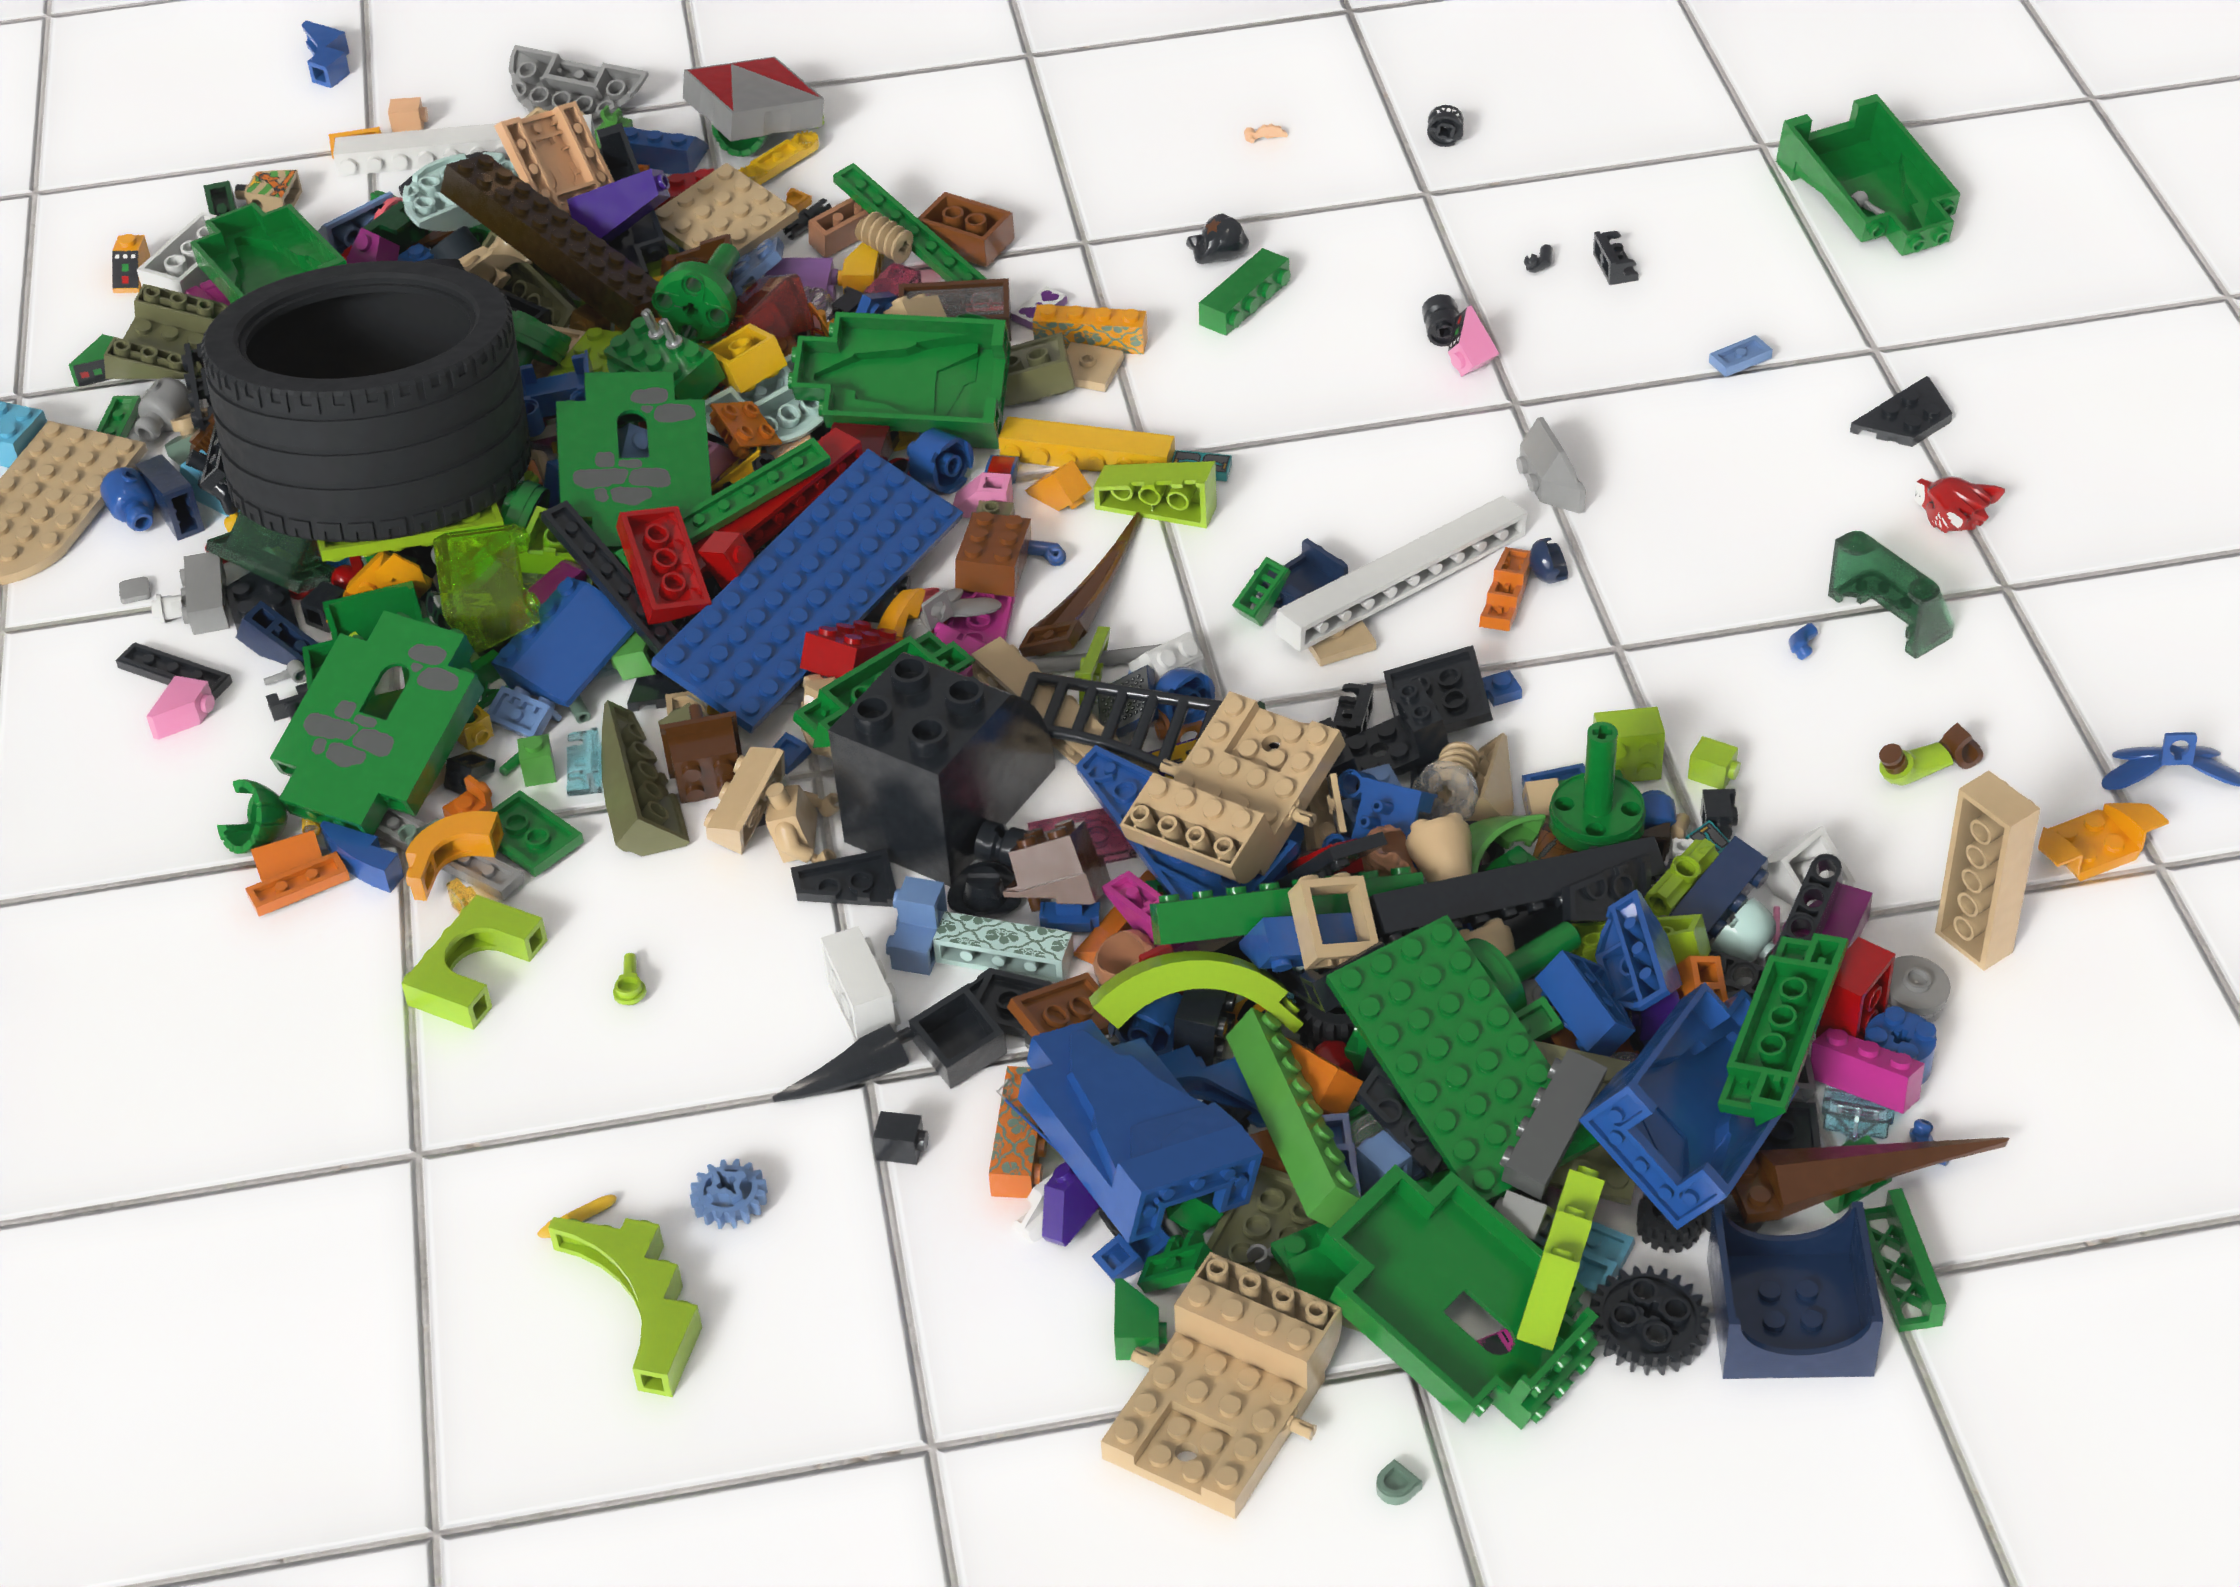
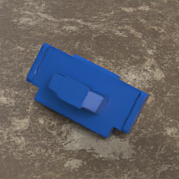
(1070, 916)

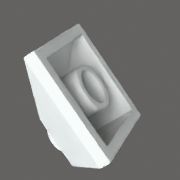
(1792, 861)

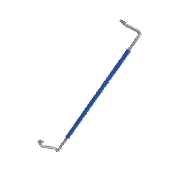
(1021, 1114)

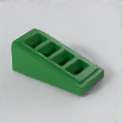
(1265, 604)

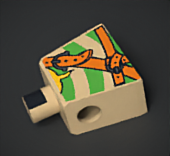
(271, 189)

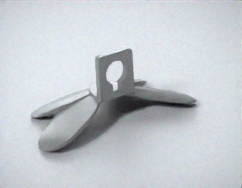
(947, 605)

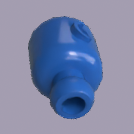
(128, 498)

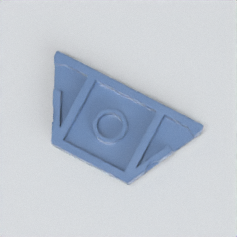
(757, 263)

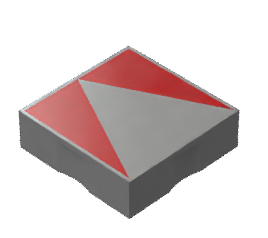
(753, 98)

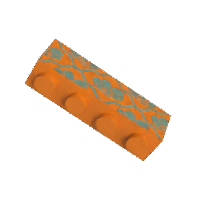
(1016, 1145)

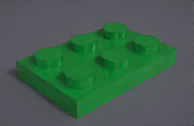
(534, 834)

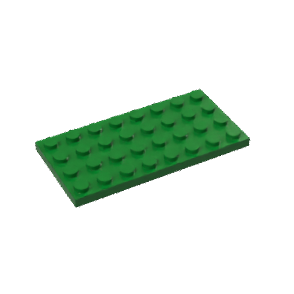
(1449, 1049)

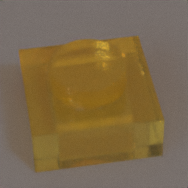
(459, 894)

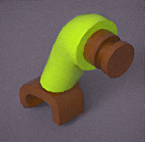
(1908, 766)

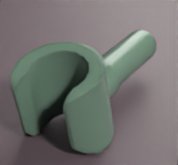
(409, 831)

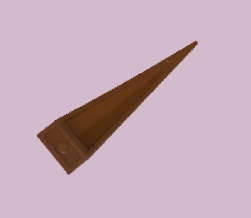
(1075, 614)
(1799, 1178)

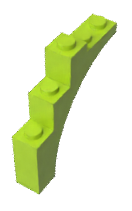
(632, 1258)
(1561, 1258)

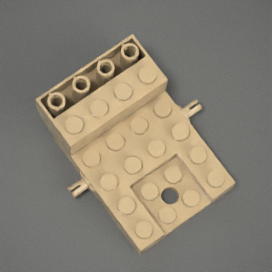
(1232, 797)
(1226, 1385)

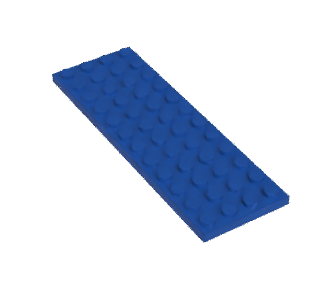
(814, 574)

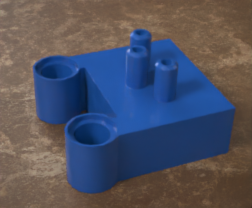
(542, 393)
(1380, 805)

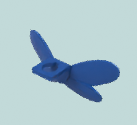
(2147, 760)

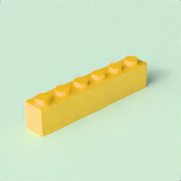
(1087, 446)

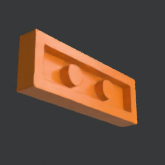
(297, 883)

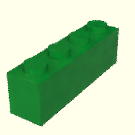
(1244, 291)

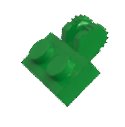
(1175, 1264)

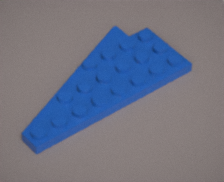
(1117, 785)

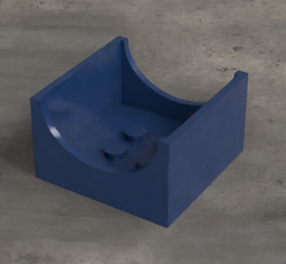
(1795, 1300)

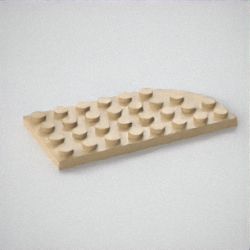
(55, 494)

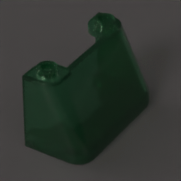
(1872, 571)

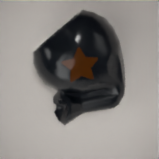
(1220, 240)

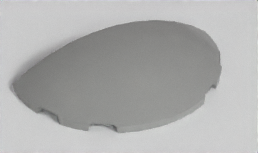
(548, 81)

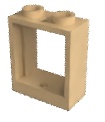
(1327, 956)

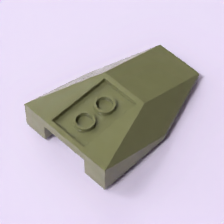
(158, 335)

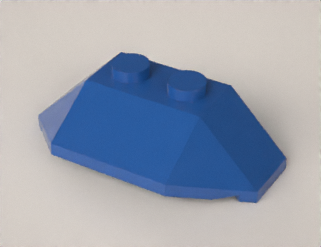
(1636, 954)

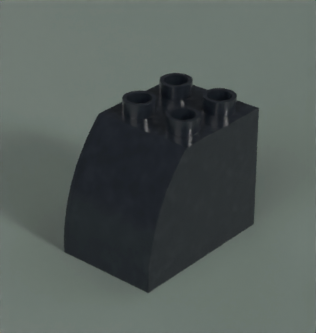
(931, 762)

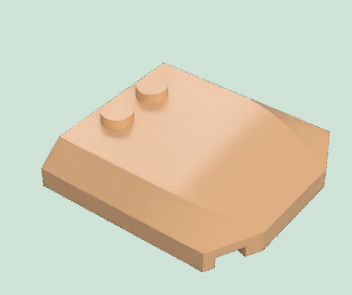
(555, 153)

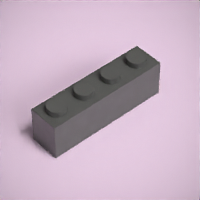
(1553, 1124)

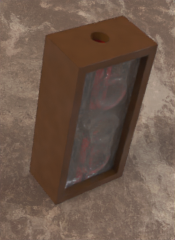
(979, 297)

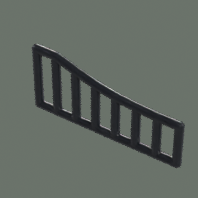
(1121, 694)

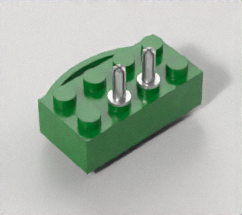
(656, 347)

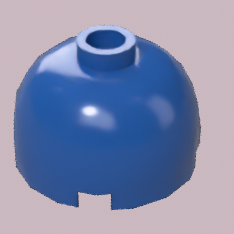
(1186, 682)

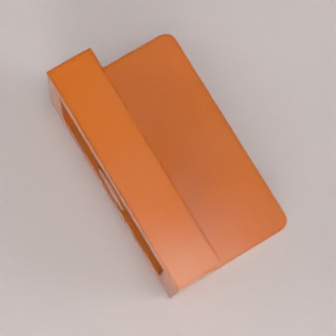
(286, 854)

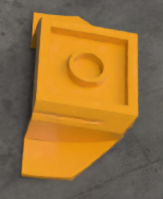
(388, 570)
(2100, 838)

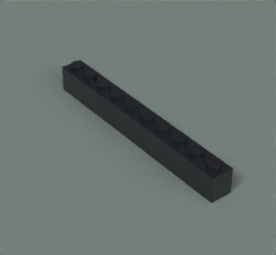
(1500, 891)

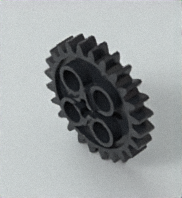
(1649, 1320)

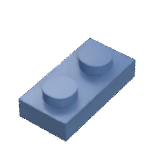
(1740, 355)

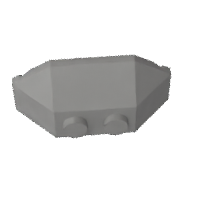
(1549, 469)

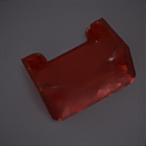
(775, 306)

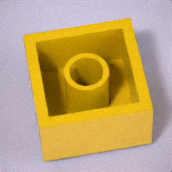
(748, 357)

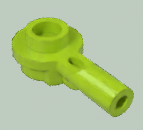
(629, 987)

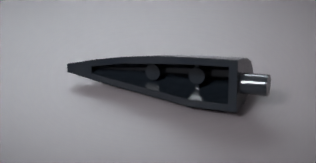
(862, 1061)

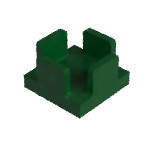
(397, 227)

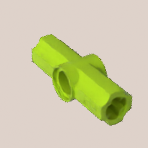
(1681, 877)

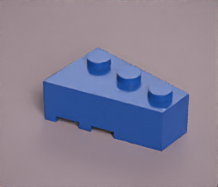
(1585, 1003)

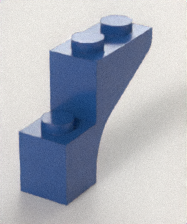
(329, 51)
(1215, 1083)

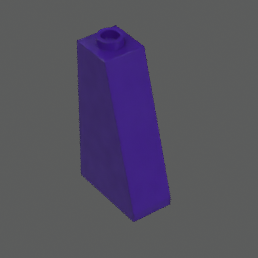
(620, 204)

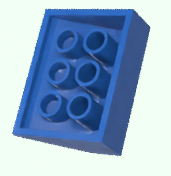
(568, 646)

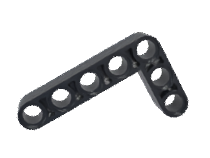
(1800, 917)

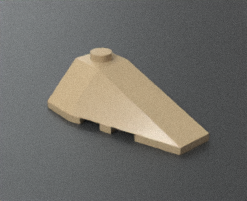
(1494, 780)

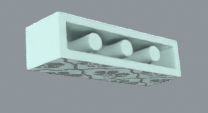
(1003, 946)

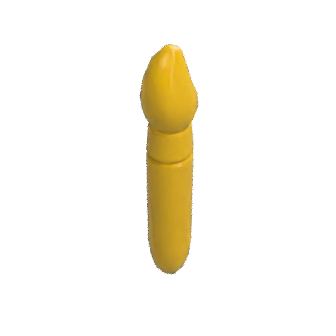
(583, 1212)

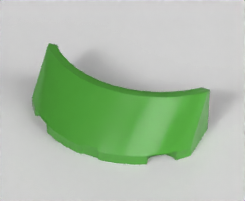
(1505, 832)

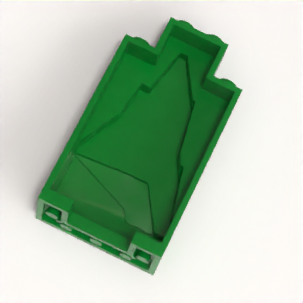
(1885, 162)
(259, 248)
(908, 373)

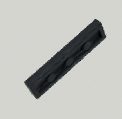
(164, 666)

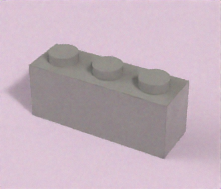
(204, 593)

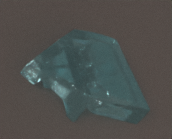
(1854, 1115)

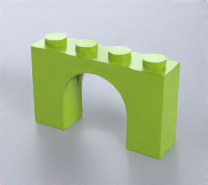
(479, 927)

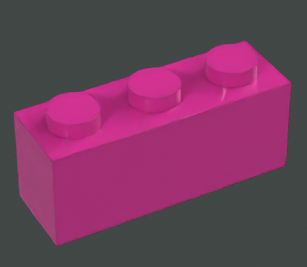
(1867, 1070)

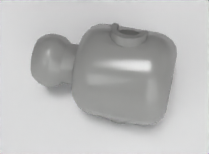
(160, 404)

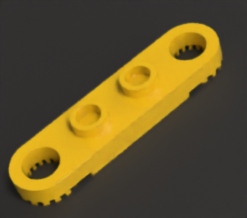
(781, 157)

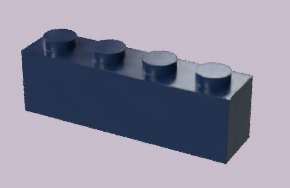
(1725, 886)

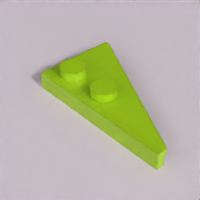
(1089, 665)

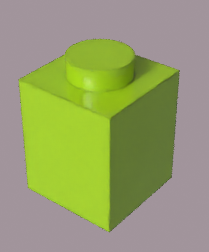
(1713, 763)

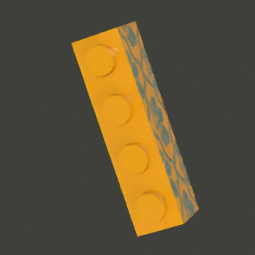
(1099, 327)

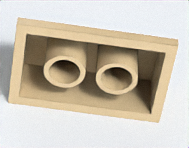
(744, 798)

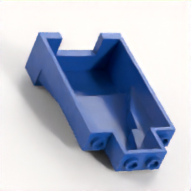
(1664, 1113)
(1133, 1129)

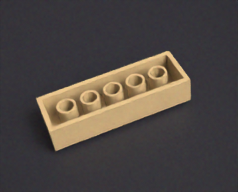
(1987, 869)

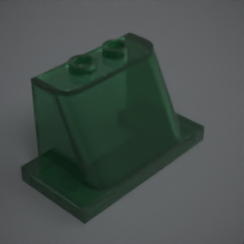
(272, 555)

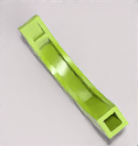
(1190, 970)

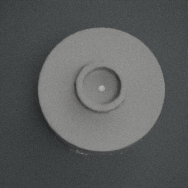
(1919, 987)

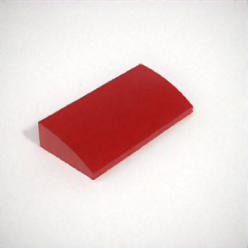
(662, 563)

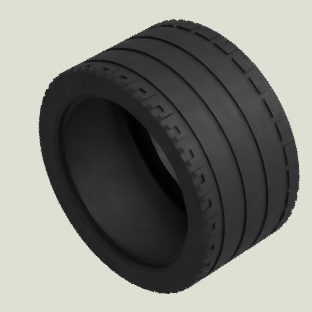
(368, 400)

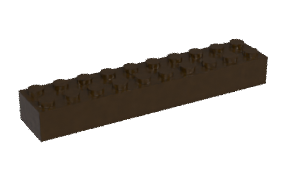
(550, 238)

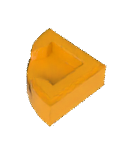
(798, 199)

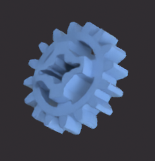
(728, 1193)

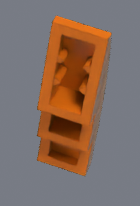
(1506, 589)

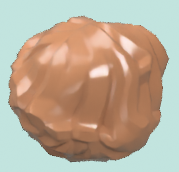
(1390, 855)
(1119, 953)

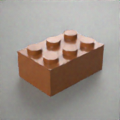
(970, 227)
(993, 554)

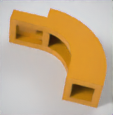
(447, 840)

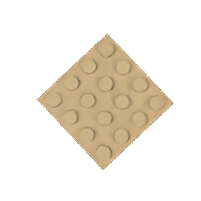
(725, 205)

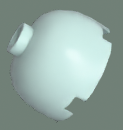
(1749, 933)

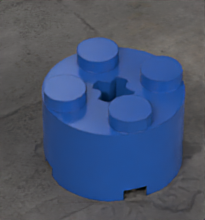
(940, 460)
(1151, 1023)
(1904, 1034)

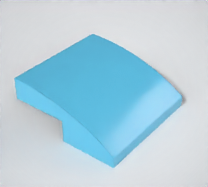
(1603, 1255)

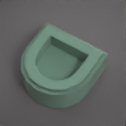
(1397, 1484)

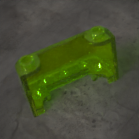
(484, 583)

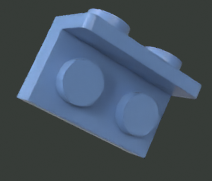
(521, 713)

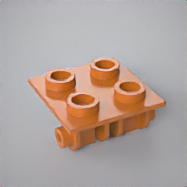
(742, 427)

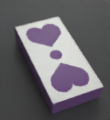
(1024, 313)

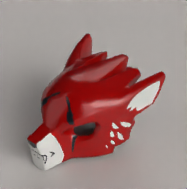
(1956, 502)

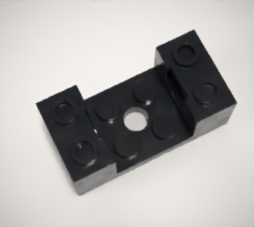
(1409, 738)

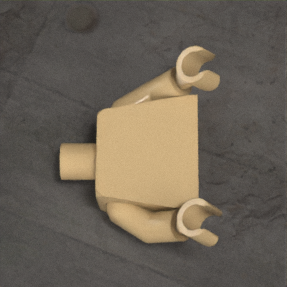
(793, 821)

